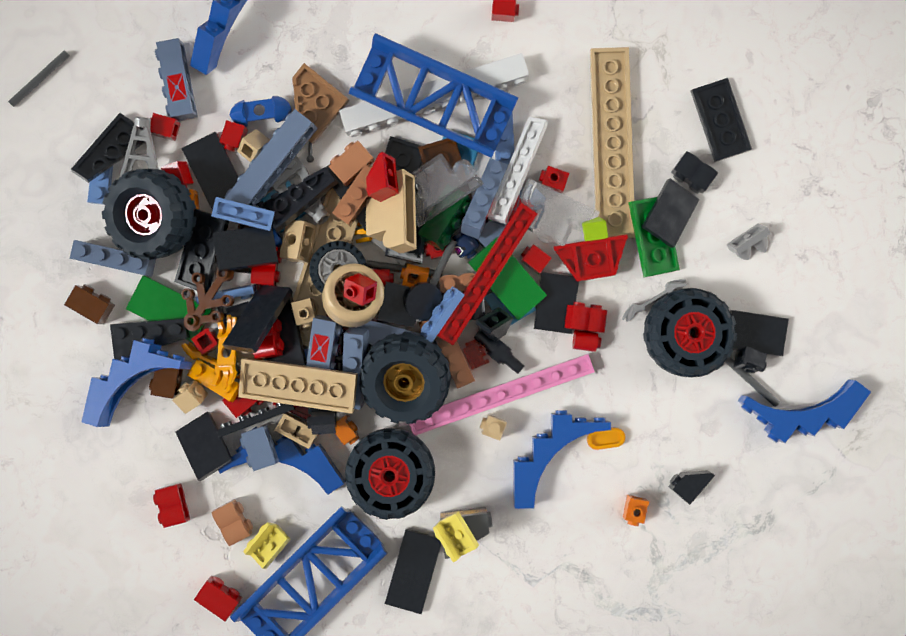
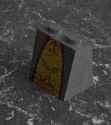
(476, 519)

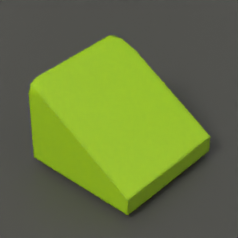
(595, 229)

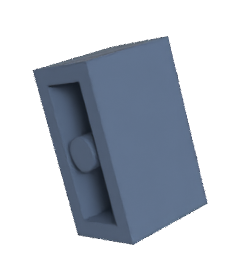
(259, 448)

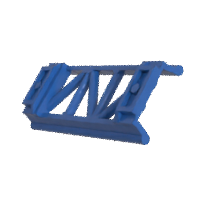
(380, 62)
(363, 545)

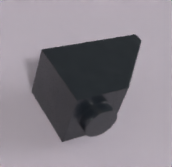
(495, 323)
(690, 484)

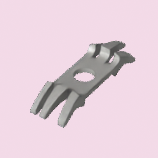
(669, 287)

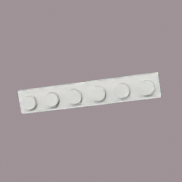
(517, 170)

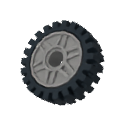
(328, 256)

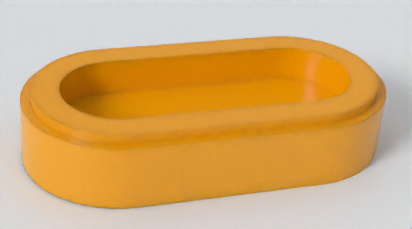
(606, 439)

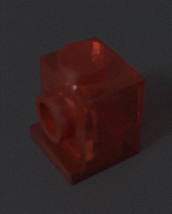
(475, 354)

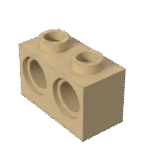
(296, 430)

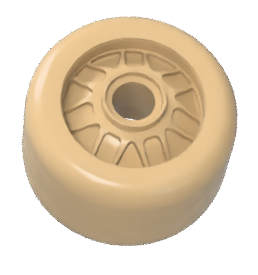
(342, 309)

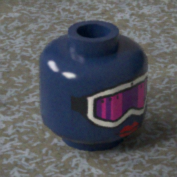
(465, 245)

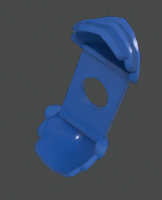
(274, 108)

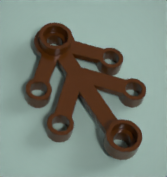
(206, 300)

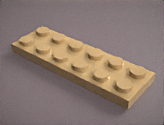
(298, 385)

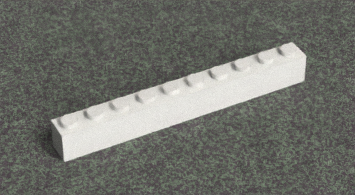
(497, 73)

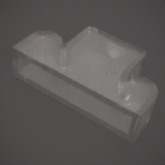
(442, 186)
(555, 211)

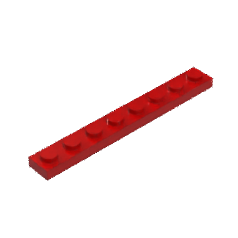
(487, 272)

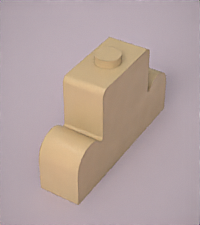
(395, 217)

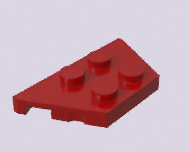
(592, 258)

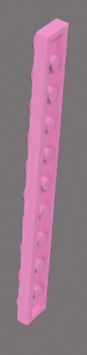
(506, 393)

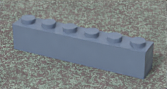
(272, 160)

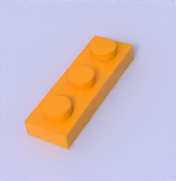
(205, 375)

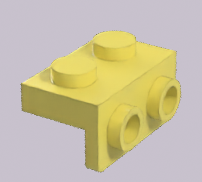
(455, 536)
(267, 544)

